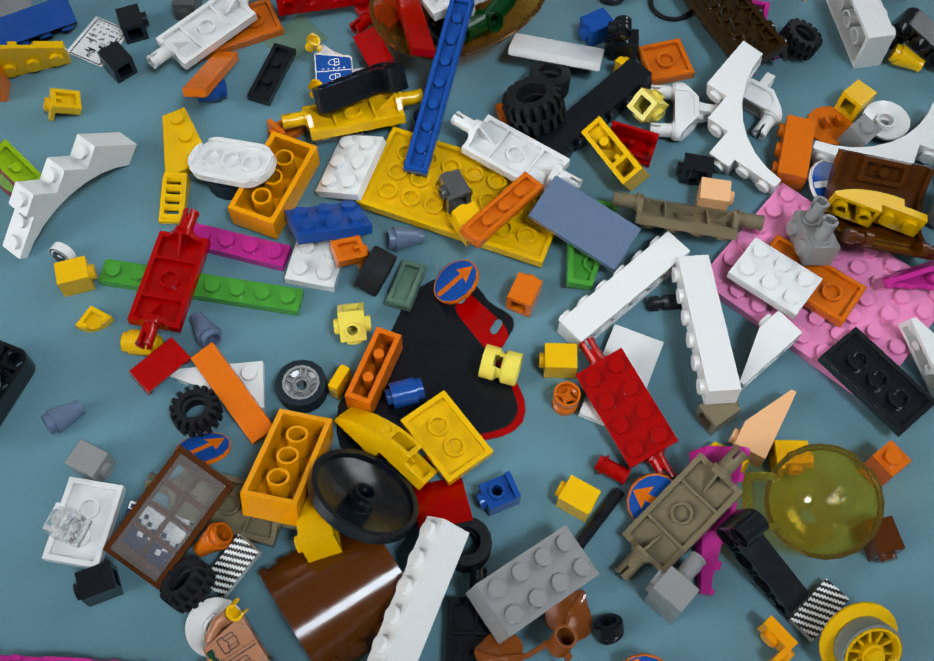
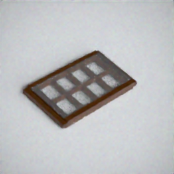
(169, 516)

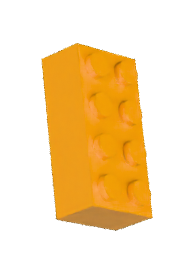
(264, 205)
(282, 468)

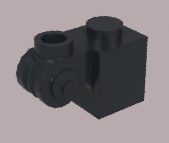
(622, 39)

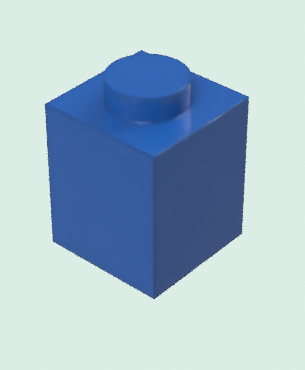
(594, 27)

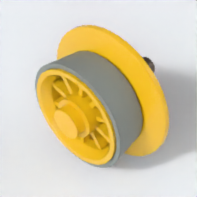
(861, 634)

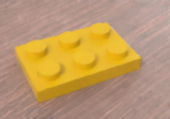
(447, 437)

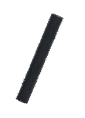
(600, 517)

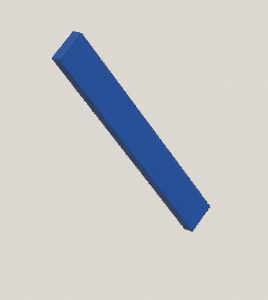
(438, 87)

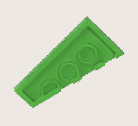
(581, 268)

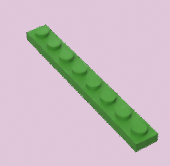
(213, 289)

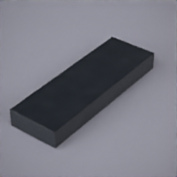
(271, 74)

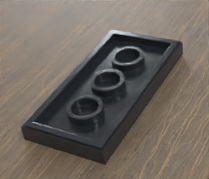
(877, 381)

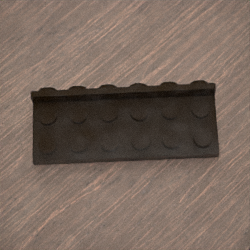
(739, 21)

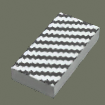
(234, 565)
(818, 610)

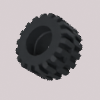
(534, 105)

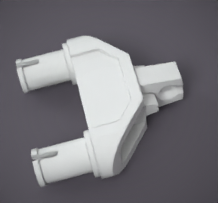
(762, 103)
(686, 111)

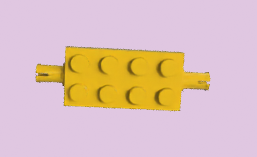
(365, 115)

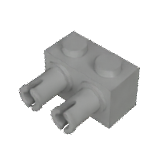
(813, 233)
(674, 590)

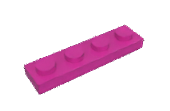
(245, 247)

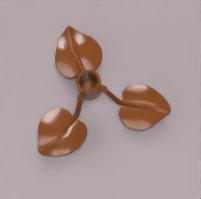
(569, 621)

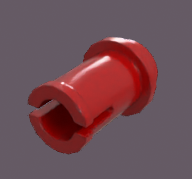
(612, 469)

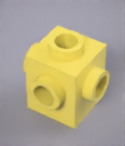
(648, 105)
(352, 323)

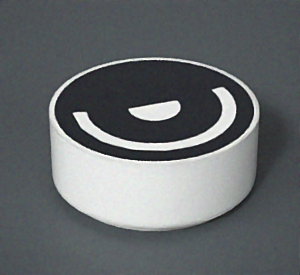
(61, 252)

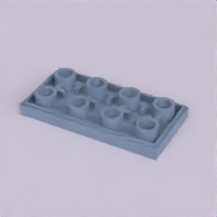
(584, 223)

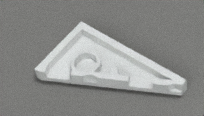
(250, 373)

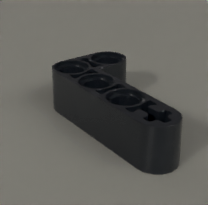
(917, 31)
(359, 86)
(15, 377)
(745, 540)

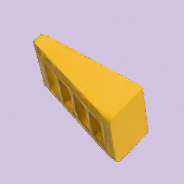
(175, 183)

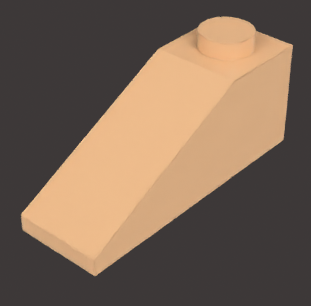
(761, 429)

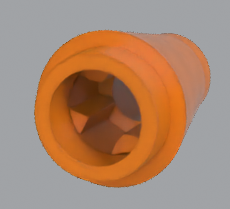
(215, 538)

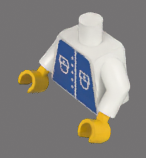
(328, 63)

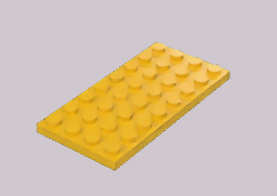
(418, 202)

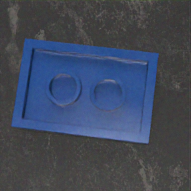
(327, 222)

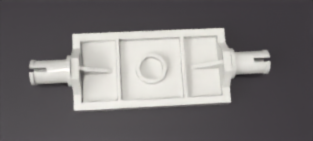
(202, 32)
(512, 151)

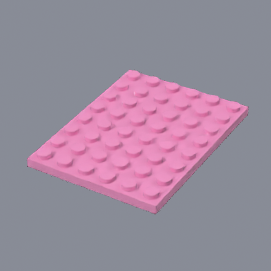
(875, 312)

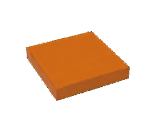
(666, 61)

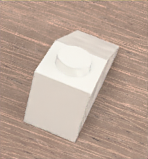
(771, 341)
(921, 345)

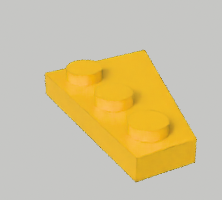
(31, 58)
(178, 140)

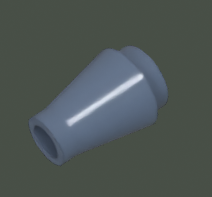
(401, 238)
(205, 329)
(63, 416)

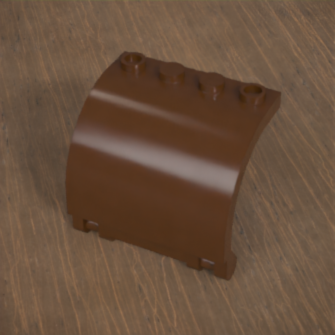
(887, 176)
(337, 600)

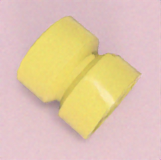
(509, 369)

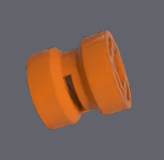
(567, 393)

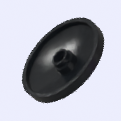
(362, 496)

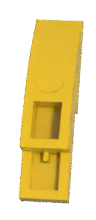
(877, 207)
(383, 437)

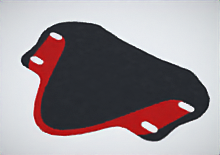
(445, 351)

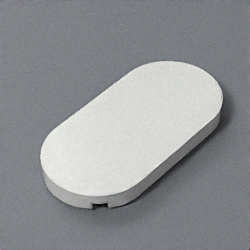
(232, 162)

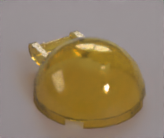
(820, 501)

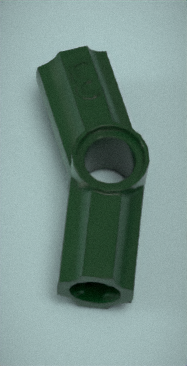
(488, 19)

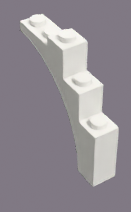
(726, 121)
(914, 146)
(60, 177)

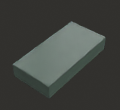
(406, 285)

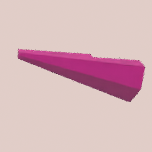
(710, 543)

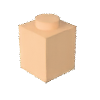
(714, 193)

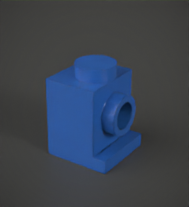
(495, 504)

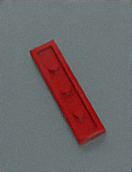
(415, 28)

